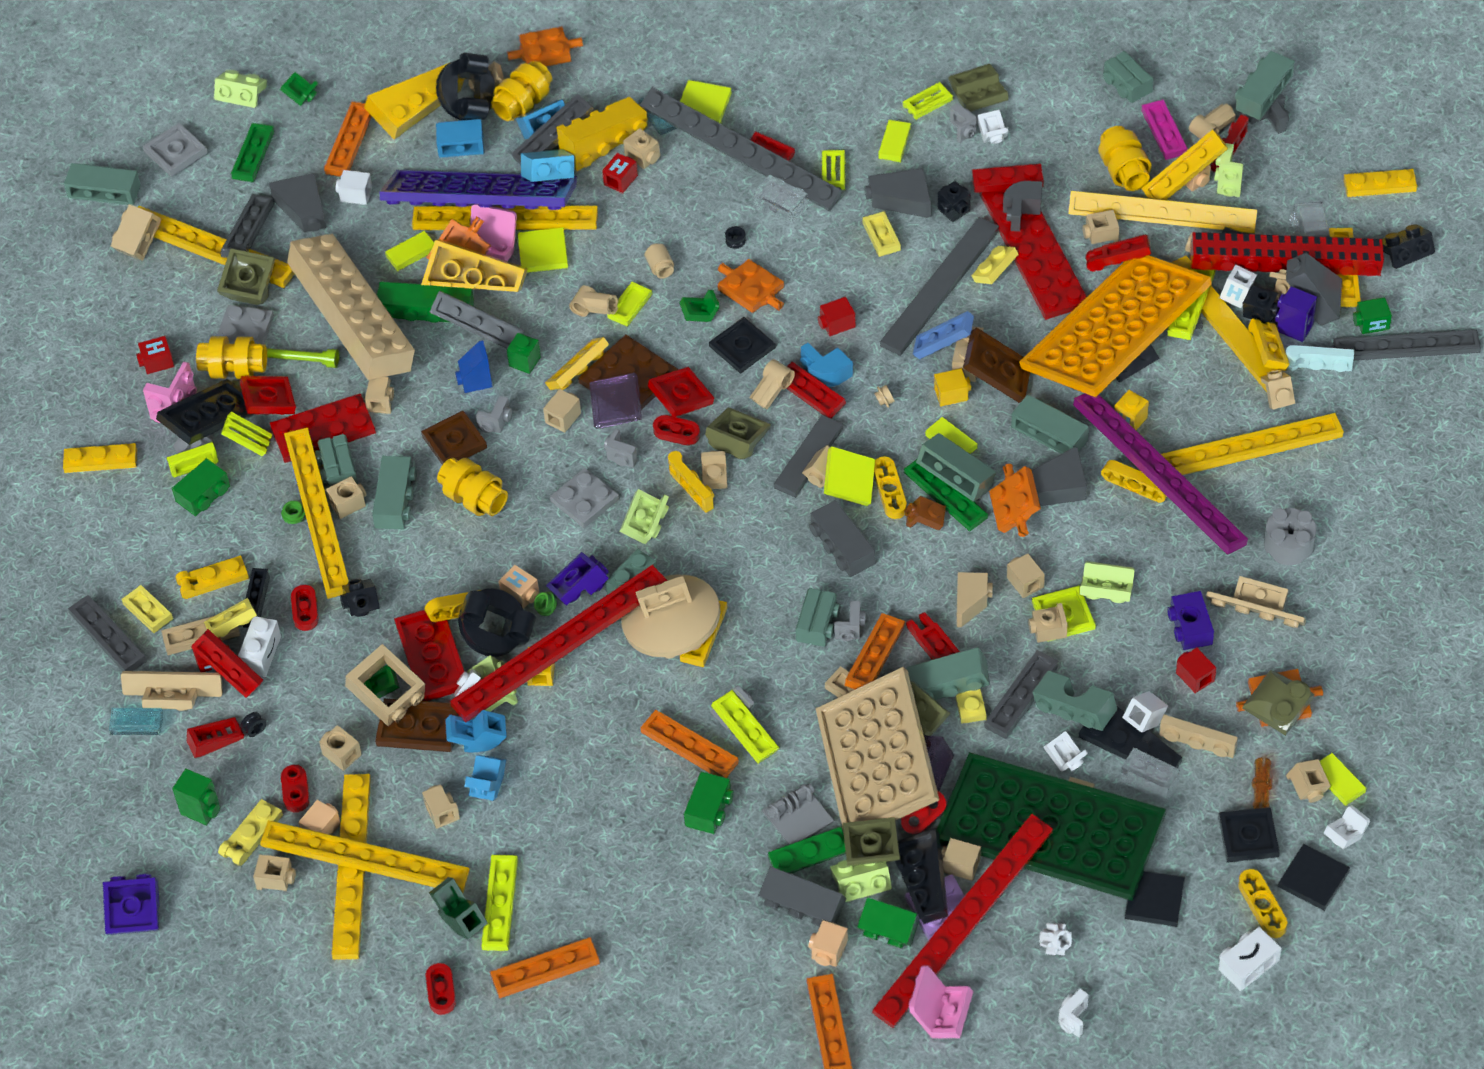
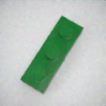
(252, 152)
(809, 851)

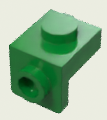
(299, 89)
(700, 308)
(383, 682)

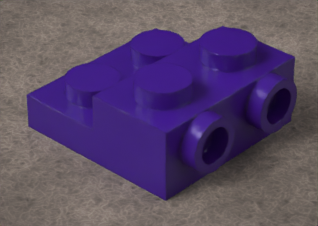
(579, 575)
(131, 904)

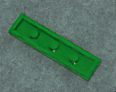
(956, 504)

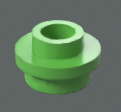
(293, 507)
(545, 603)

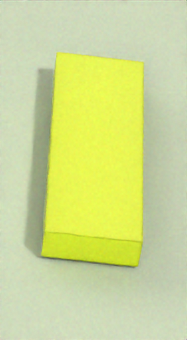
(745, 726)

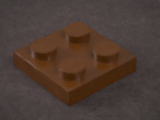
(454, 438)

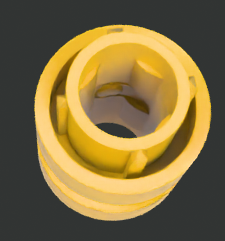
(520, 92)
(1124, 158)
(222, 357)
(476, 488)

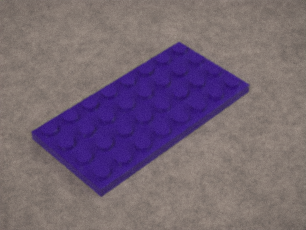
(475, 188)

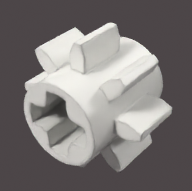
(1055, 939)

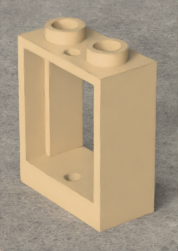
(367, 668)

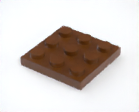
(625, 358)

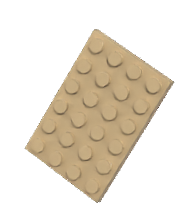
(877, 751)

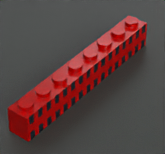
(1272, 252)

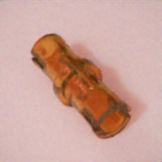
(1262, 783)

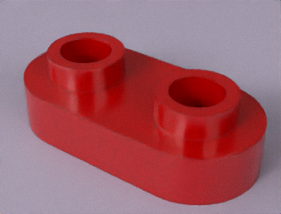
(677, 430)
(304, 609)
(295, 786)
(925, 815)
(440, 990)

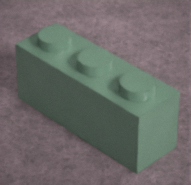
(1264, 85)
(102, 184)
(1049, 425)
(956, 467)
(394, 492)
(951, 674)

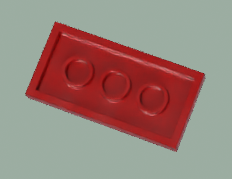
(340, 417)
(430, 653)

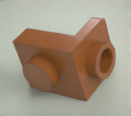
(925, 512)

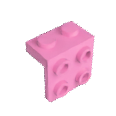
(497, 230)
(162, 397)
(939, 1007)

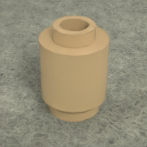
(659, 260)

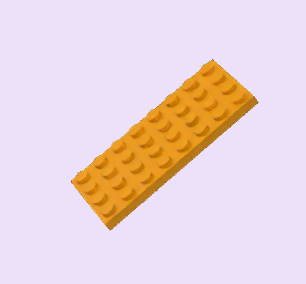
(1115, 324)

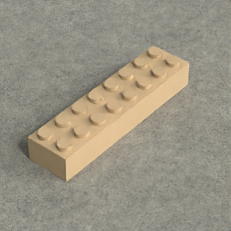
(350, 306)

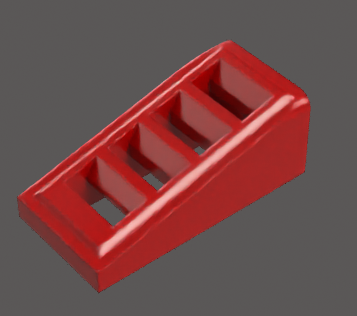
(206, 745)

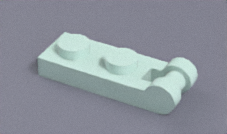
(1319, 358)

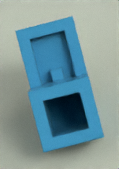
(829, 369)
(477, 735)
(486, 777)

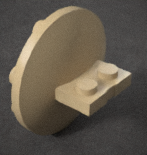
(672, 617)

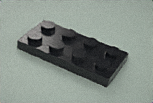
(203, 412)

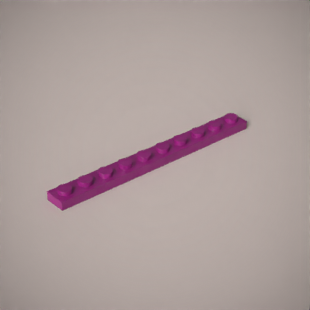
(1161, 473)

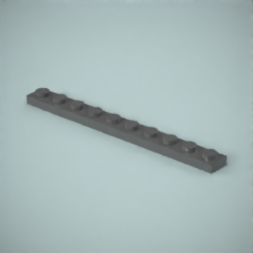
(739, 147)

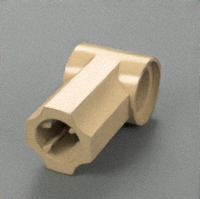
(1215, 120)
(589, 300)
(775, 378)

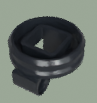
(470, 67)
(516, 628)

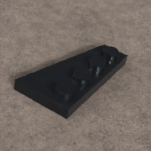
(1121, 737)
(923, 874)

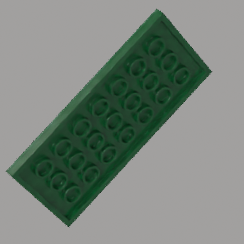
(1095, 836)

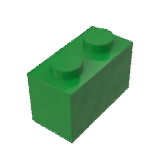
(201, 487)
(196, 797)
(708, 802)
(888, 922)

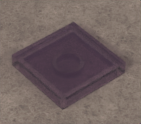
(615, 401)

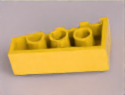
(406, 102)
(601, 131)
(466, 268)

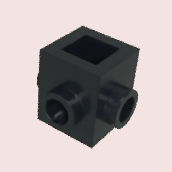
(954, 201)
(1260, 304)
(359, 597)

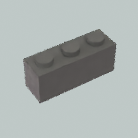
(842, 538)
(801, 897)

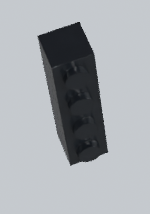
(257, 590)

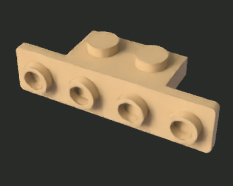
(1259, 598)
(171, 689)

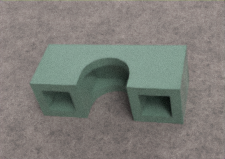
(1092, 709)

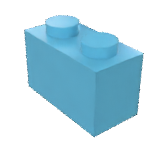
(547, 165)

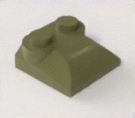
(246, 277)
(736, 433)
(1279, 701)
(871, 841)

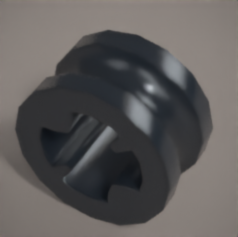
(735, 243)
(253, 724)

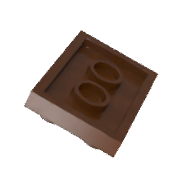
(996, 365)
(419, 729)

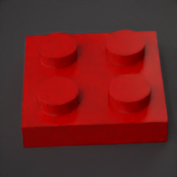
(681, 392)
(267, 395)

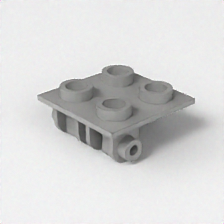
(798, 815)

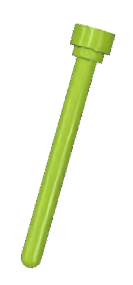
(329, 358)

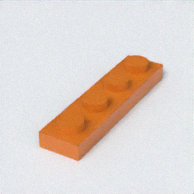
(348, 139)
(875, 651)
(689, 745)
(544, 967)
(828, 1022)

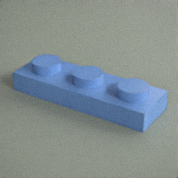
(943, 335)

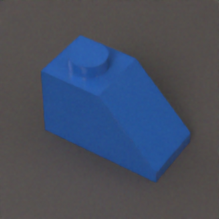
(474, 369)

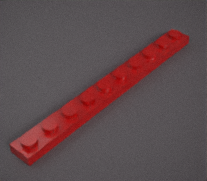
(554, 646)
(964, 917)

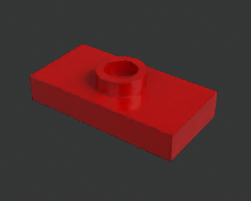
(773, 145)

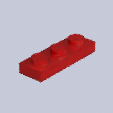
(1003, 177)
(815, 392)
(227, 663)

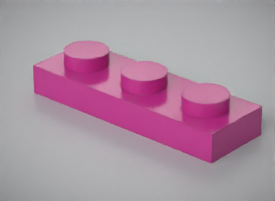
(1164, 129)

